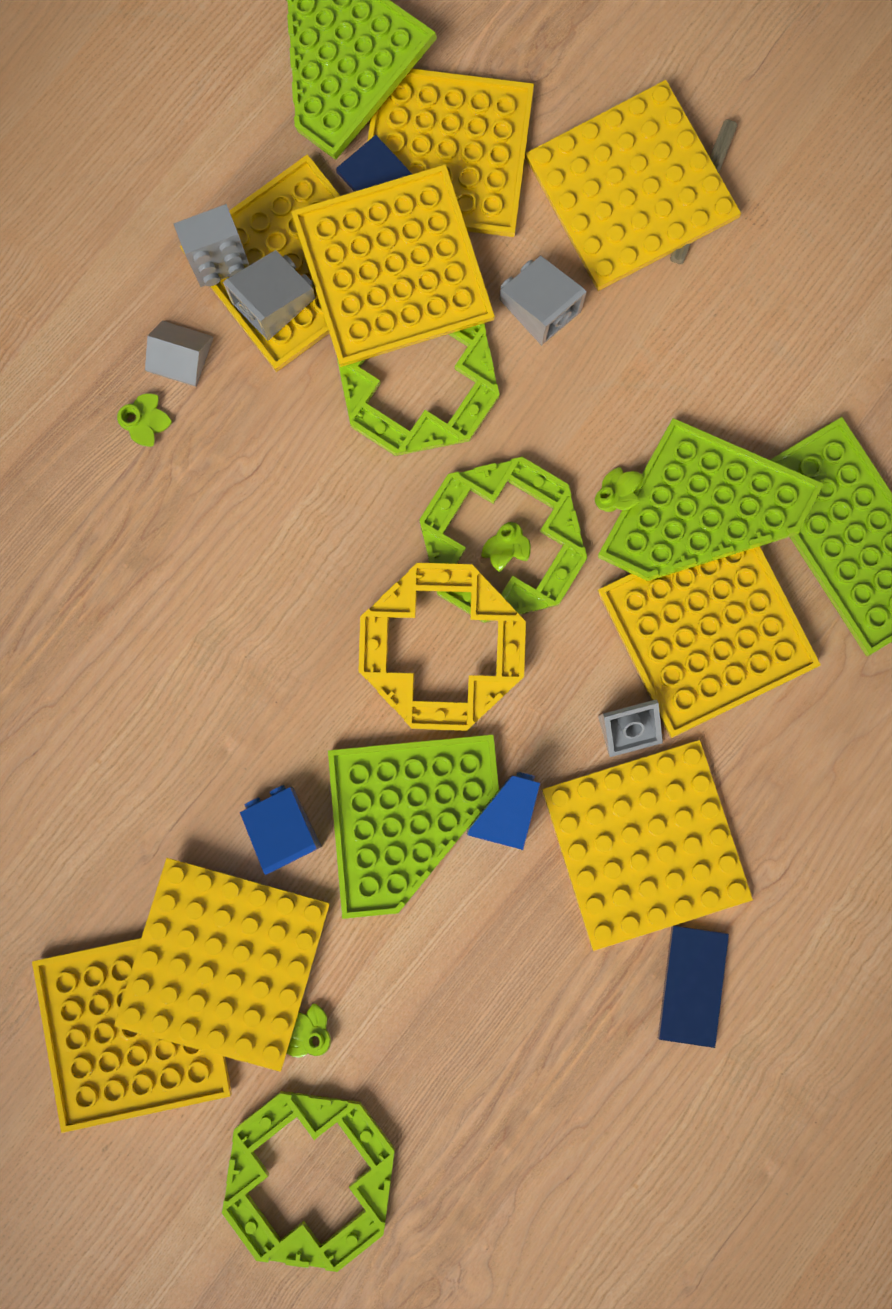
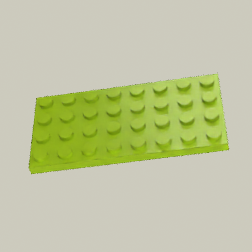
(847, 531)

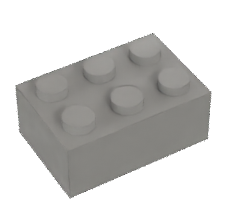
(212, 245)

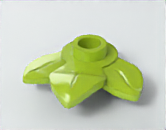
(147, 421)
(618, 490)
(505, 545)
(305, 1029)

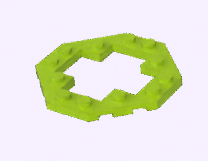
(429, 430)
(488, 483)
(246, 1171)

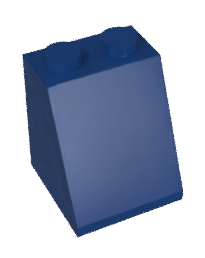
(508, 813)
(279, 829)

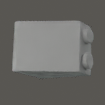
(270, 293)
(542, 298)

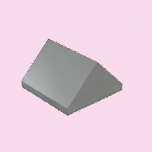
(177, 352)
(631, 728)

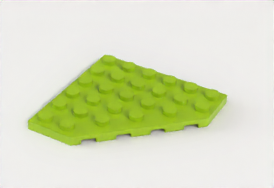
(348, 64)
(705, 504)
(402, 814)

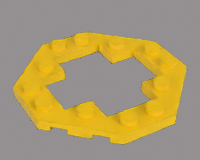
(401, 602)

